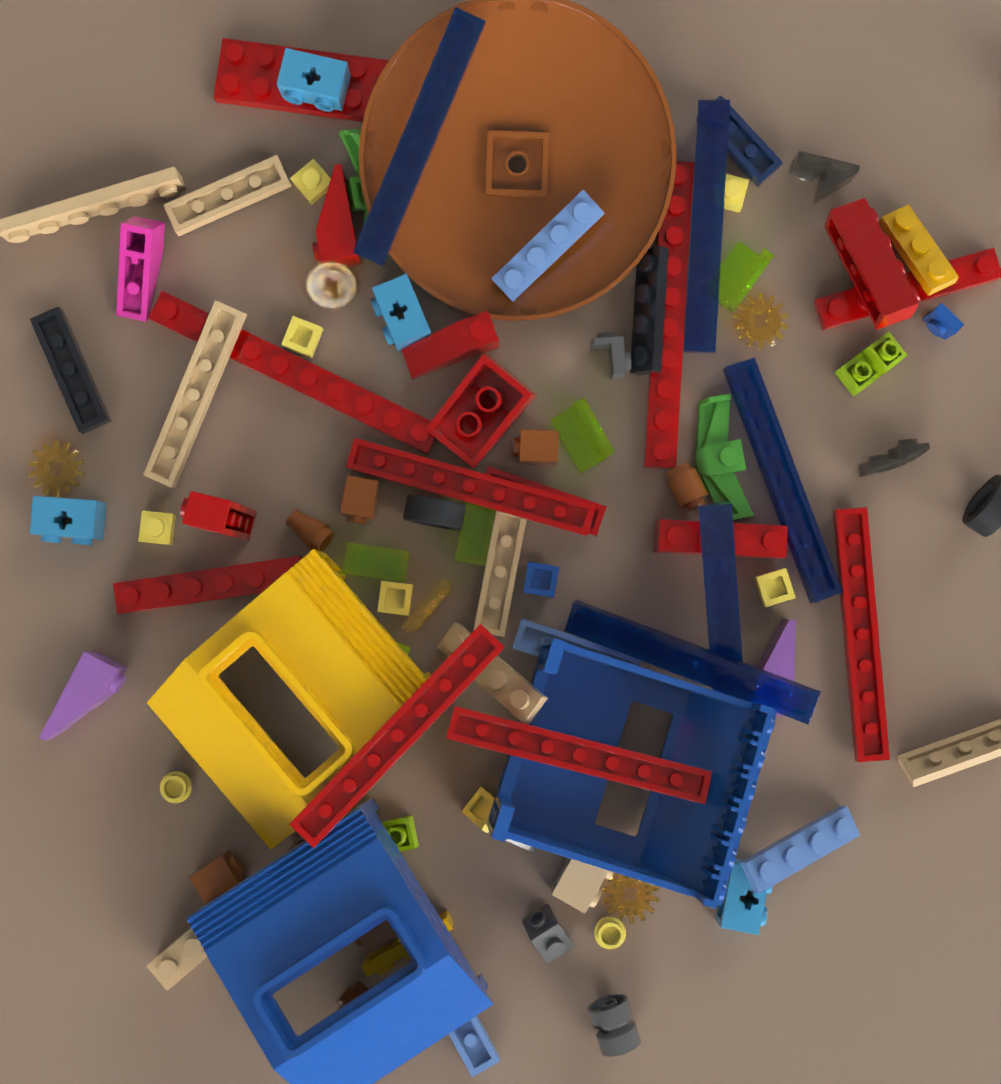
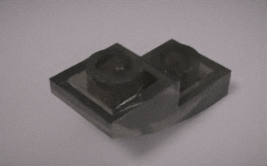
(898, 456)

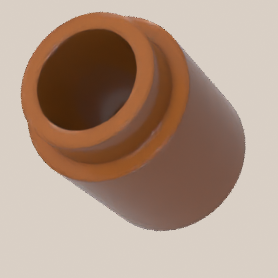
(686, 486)

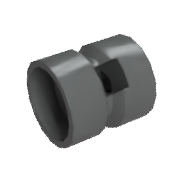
(616, 1031)

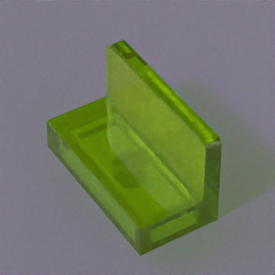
(740, 273)
(583, 436)

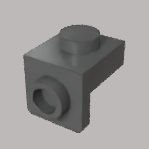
(618, 358)
(547, 933)

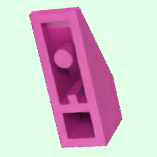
(139, 266)

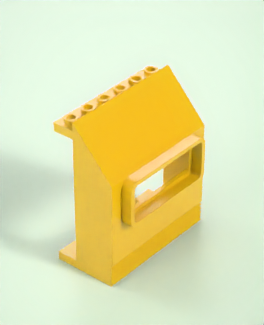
(326, 654)

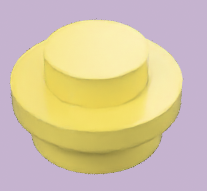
(176, 787)
(610, 932)

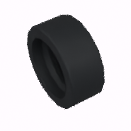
(984, 509)
(434, 512)

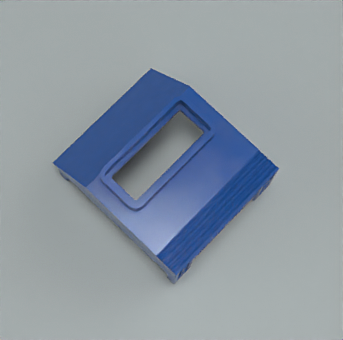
(678, 840)
(308, 910)

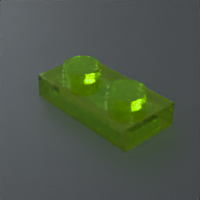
(475, 535)
(376, 562)

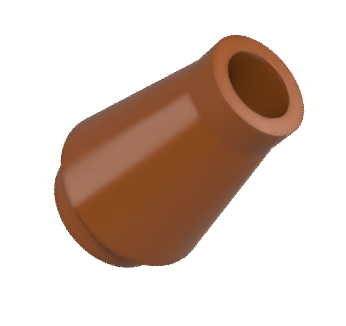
(310, 530)

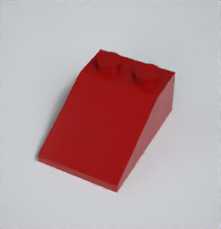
(481, 410)

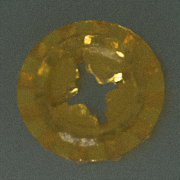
(325, 295)

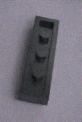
(649, 312)
(70, 370)

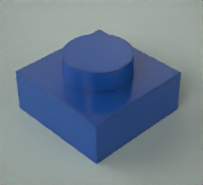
(942, 322)
(541, 579)

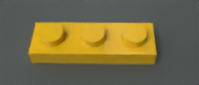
(918, 250)
(383, 959)

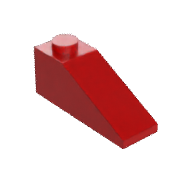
(335, 225)
(451, 345)

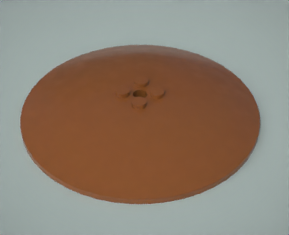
(568, 101)

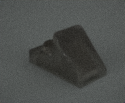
(829, 172)

